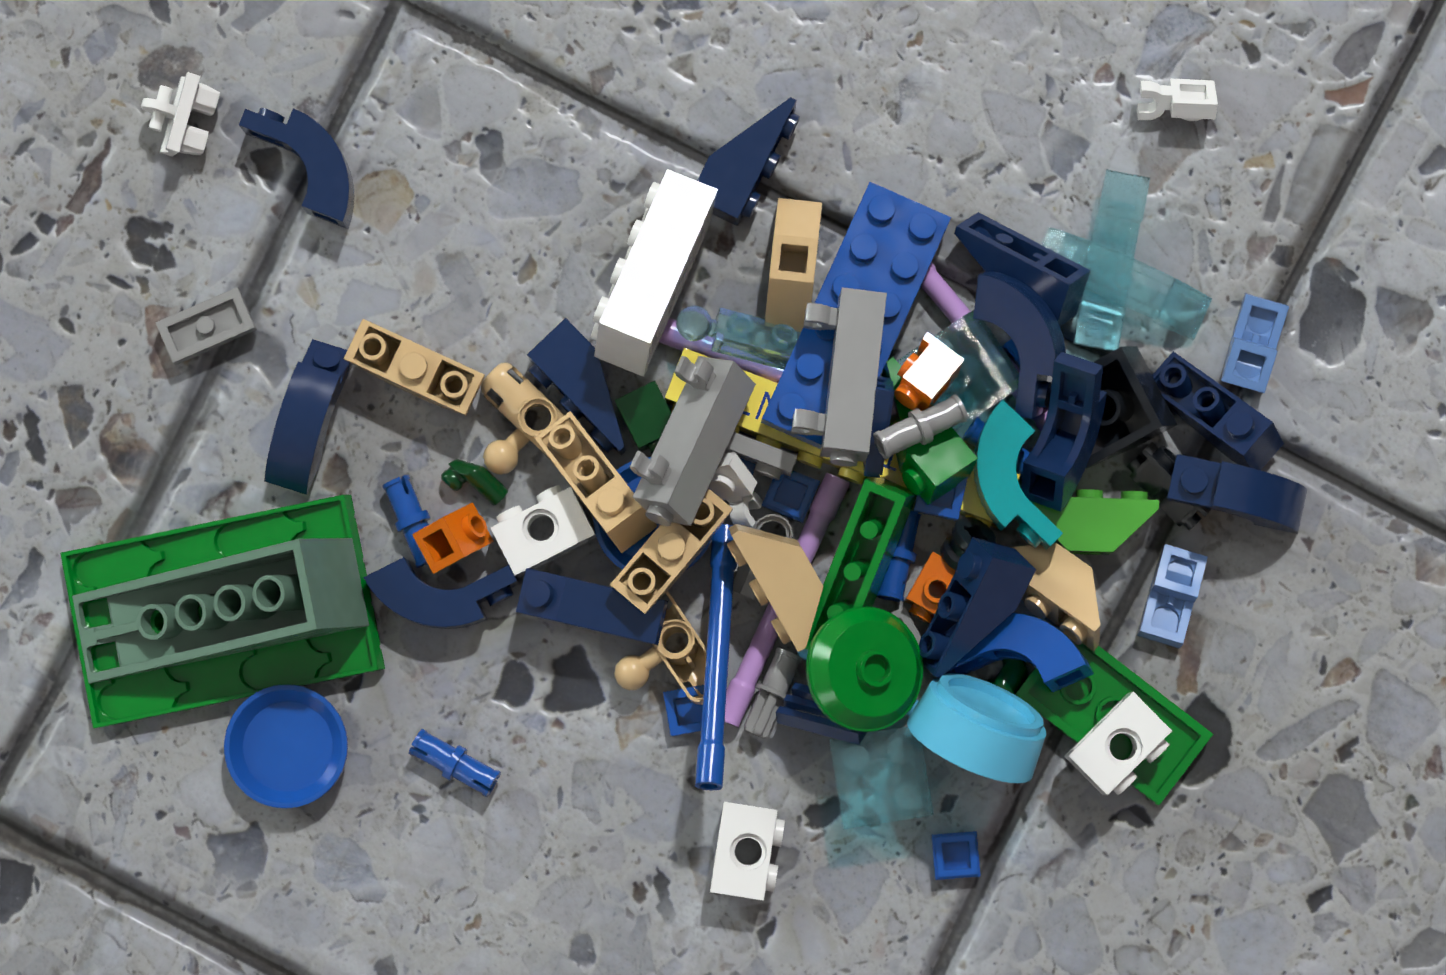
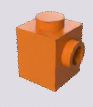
(453, 537)
(929, 587)

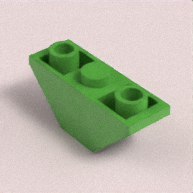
(1097, 523)

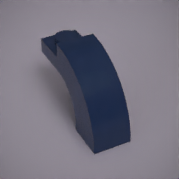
(329, 178)
(1031, 327)
(305, 417)
(1068, 432)
(1240, 491)
(411, 598)

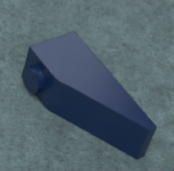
(1005, 251)
(588, 606)

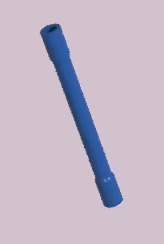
(711, 747)

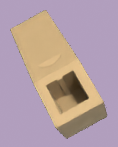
(595, 481)

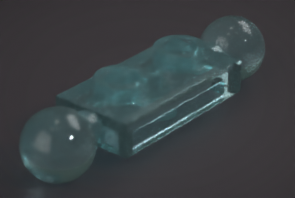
(739, 335)

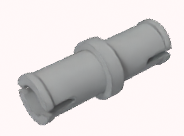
(920, 426)

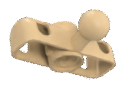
(502, 455)
(686, 666)

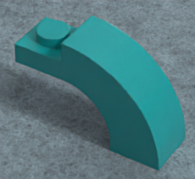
(997, 477)

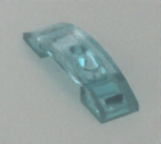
(1115, 227)
(1134, 283)

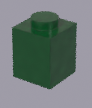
(644, 415)

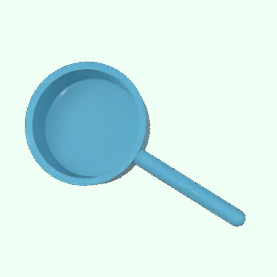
(977, 727)

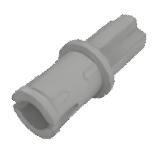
(771, 692)

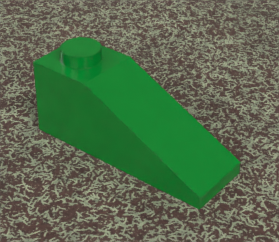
(932, 467)

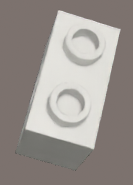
(569, 533)
(1093, 755)
(731, 875)

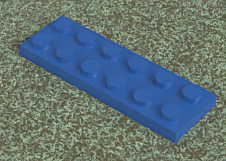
(883, 252)

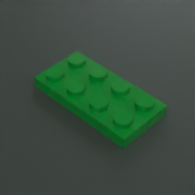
(1085, 702)

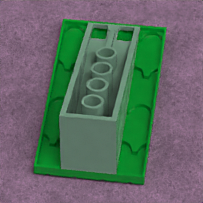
(222, 610)

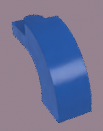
(1033, 642)

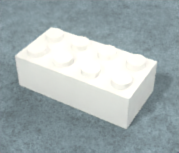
(653, 272)

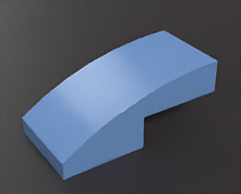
(1254, 343)
(1172, 596)

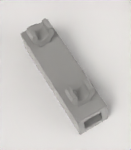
(852, 375)
(692, 440)

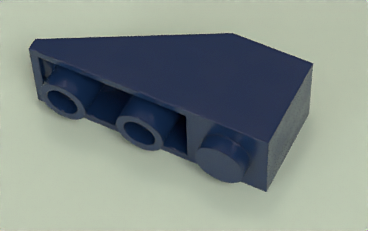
(745, 160)
(570, 365)
(1217, 413)
(978, 599)

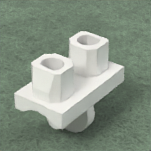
(189, 96)

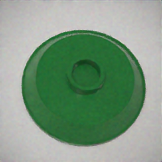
(864, 669)

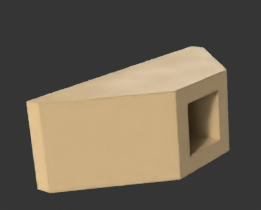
(793, 262)
(414, 368)
(669, 554)
(782, 578)
(1063, 593)

